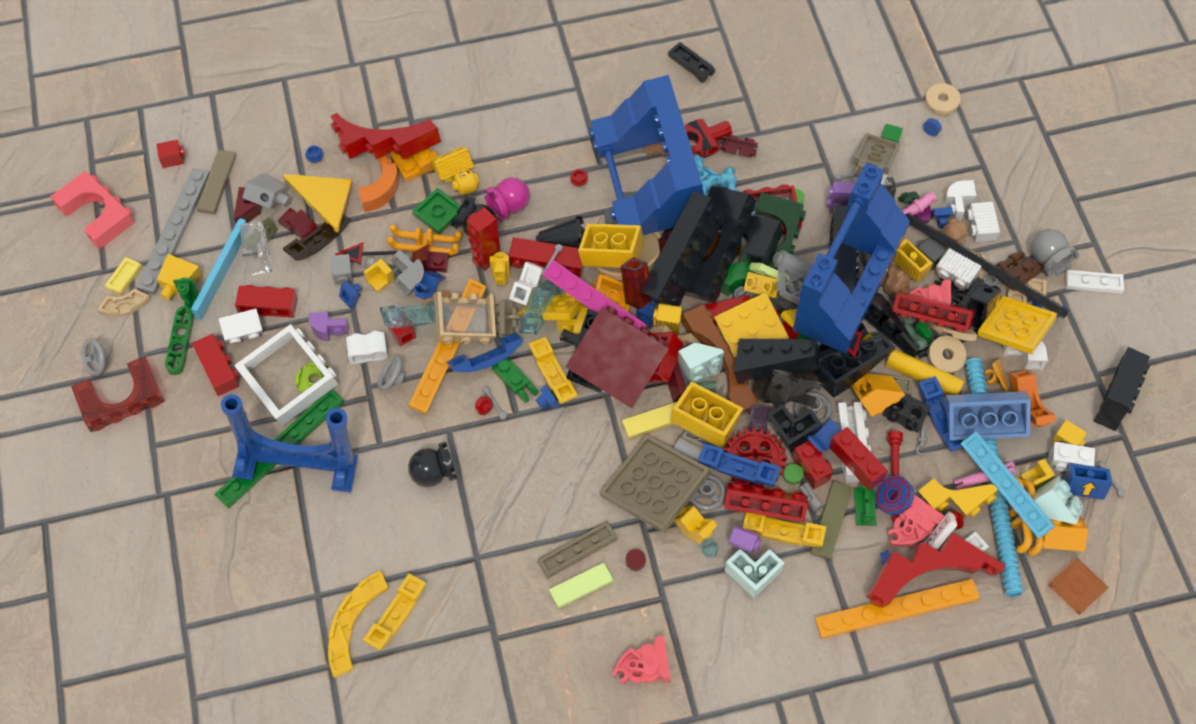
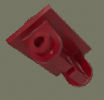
(746, 146)

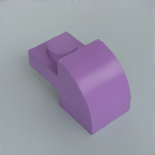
(324, 326)

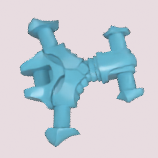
(710, 178)

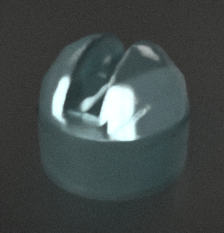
(711, 552)

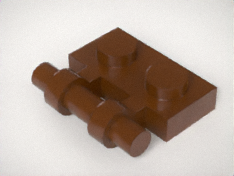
(1023, 270)

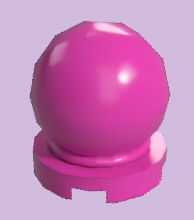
(509, 197)

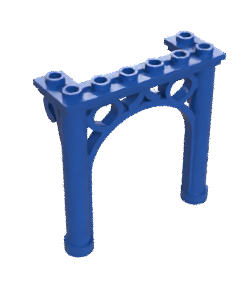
(254, 448)

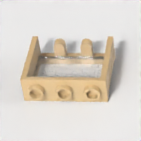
(464, 319)

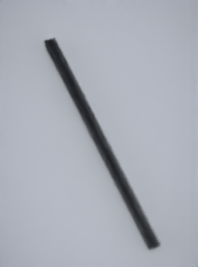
(988, 267)

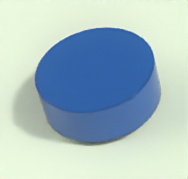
(932, 127)

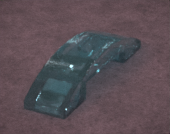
(536, 306)
(408, 316)

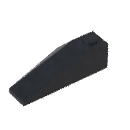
(888, 324)
(842, 370)

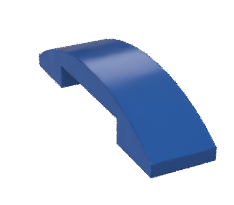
(507, 347)
(933, 395)
(739, 467)

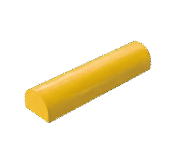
(921, 371)

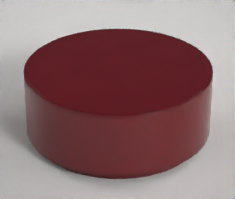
(635, 560)

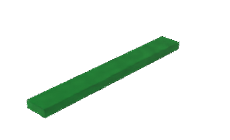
(293, 434)

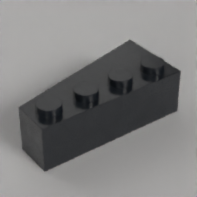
(762, 356)
(1123, 389)

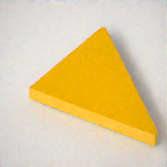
(324, 195)
(561, 307)

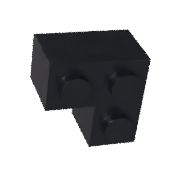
(793, 431)

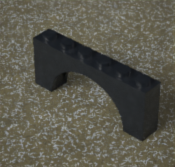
(762, 238)
(714, 271)

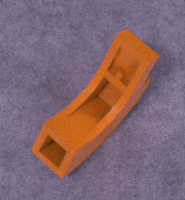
(383, 189)
(1026, 381)

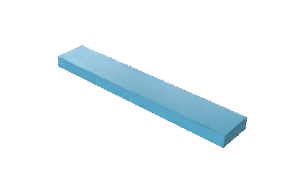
(218, 272)
(1008, 485)

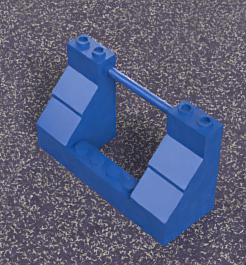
(643, 120)
(872, 226)

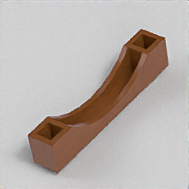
(700, 325)

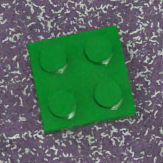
(437, 211)

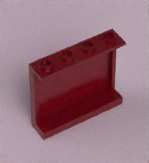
(618, 356)

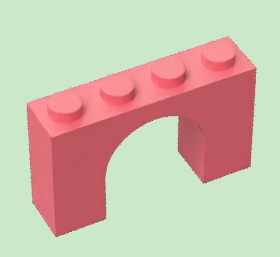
(87, 189)

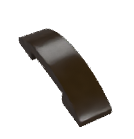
(314, 241)

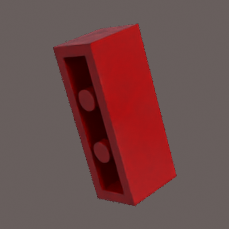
(267, 301)
(216, 364)
(858, 458)

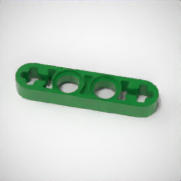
(179, 340)

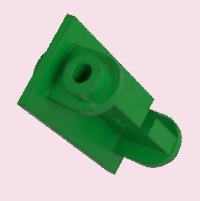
(187, 290)
(865, 506)

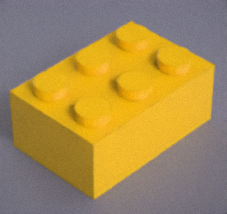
(610, 244)
(706, 414)

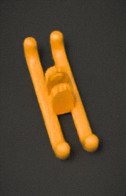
(424, 239)
(1018, 523)

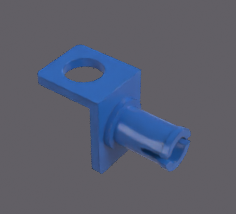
(428, 284)
(823, 437)

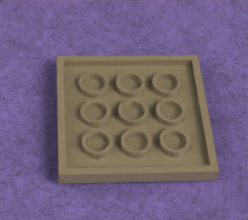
(655, 483)

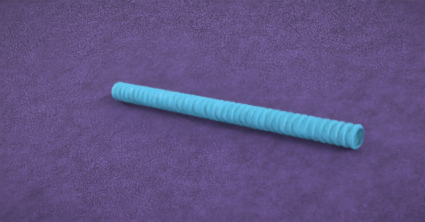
(999, 507)

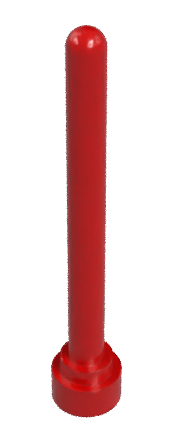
(895, 439)

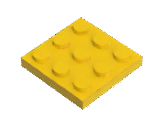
(750, 321)
(1017, 324)

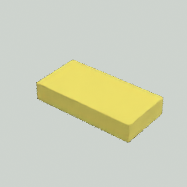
(123, 276)

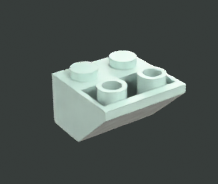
(699, 362)
(1058, 501)

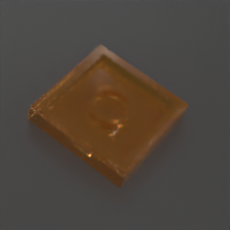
(1078, 586)

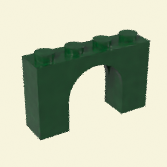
(786, 212)

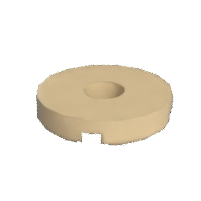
(946, 91)
(957, 351)

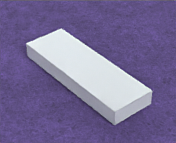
(1094, 281)

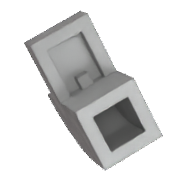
(411, 272)

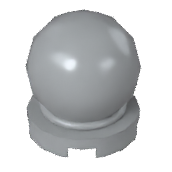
(1053, 251)

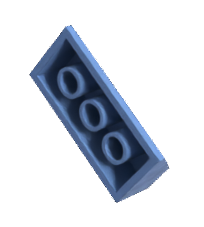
(988, 414)

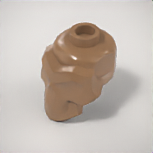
(956, 230)
(895, 281)

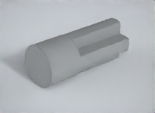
(813, 500)

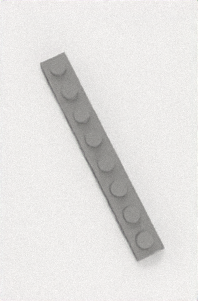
(173, 229)

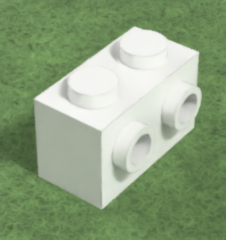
(241, 326)
(1063, 454)

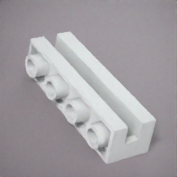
(853, 418)

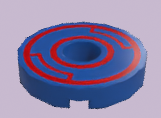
(885, 491)

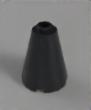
(566, 233)

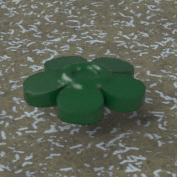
(908, 197)

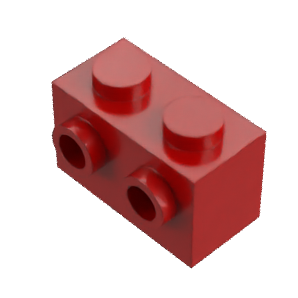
(814, 466)

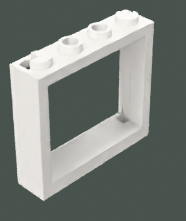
(307, 397)

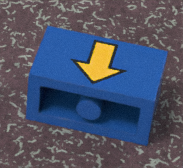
(1088, 481)

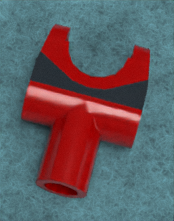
(706, 137)

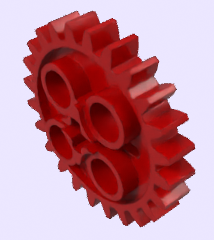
(754, 441)

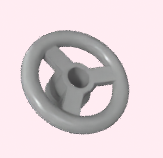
(98, 356)
(392, 373)
(818, 405)
(708, 484)

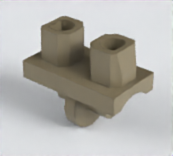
(508, 317)

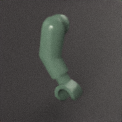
(919, 341)

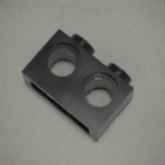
(908, 406)

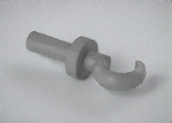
(922, 440)

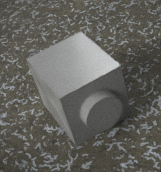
(341, 269)

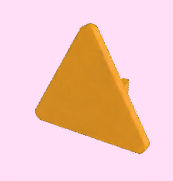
(998, 374)

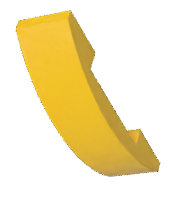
(551, 370)
(785, 531)
(396, 614)

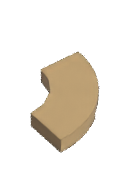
(123, 304)
(968, 335)

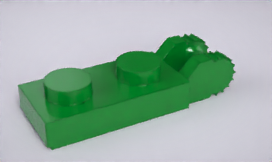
(514, 379)

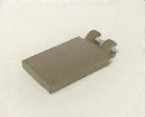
(876, 152)

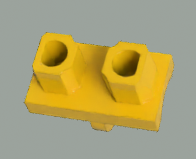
(500, 268)
(760, 284)

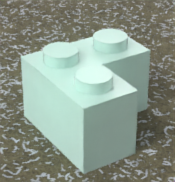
(754, 575)

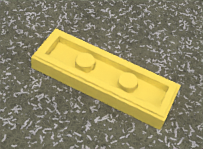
(648, 421)

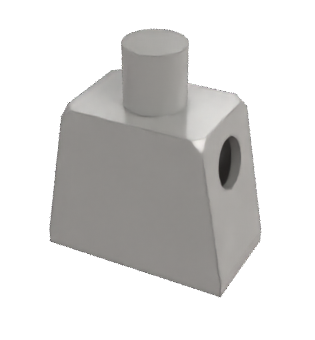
(265, 191)

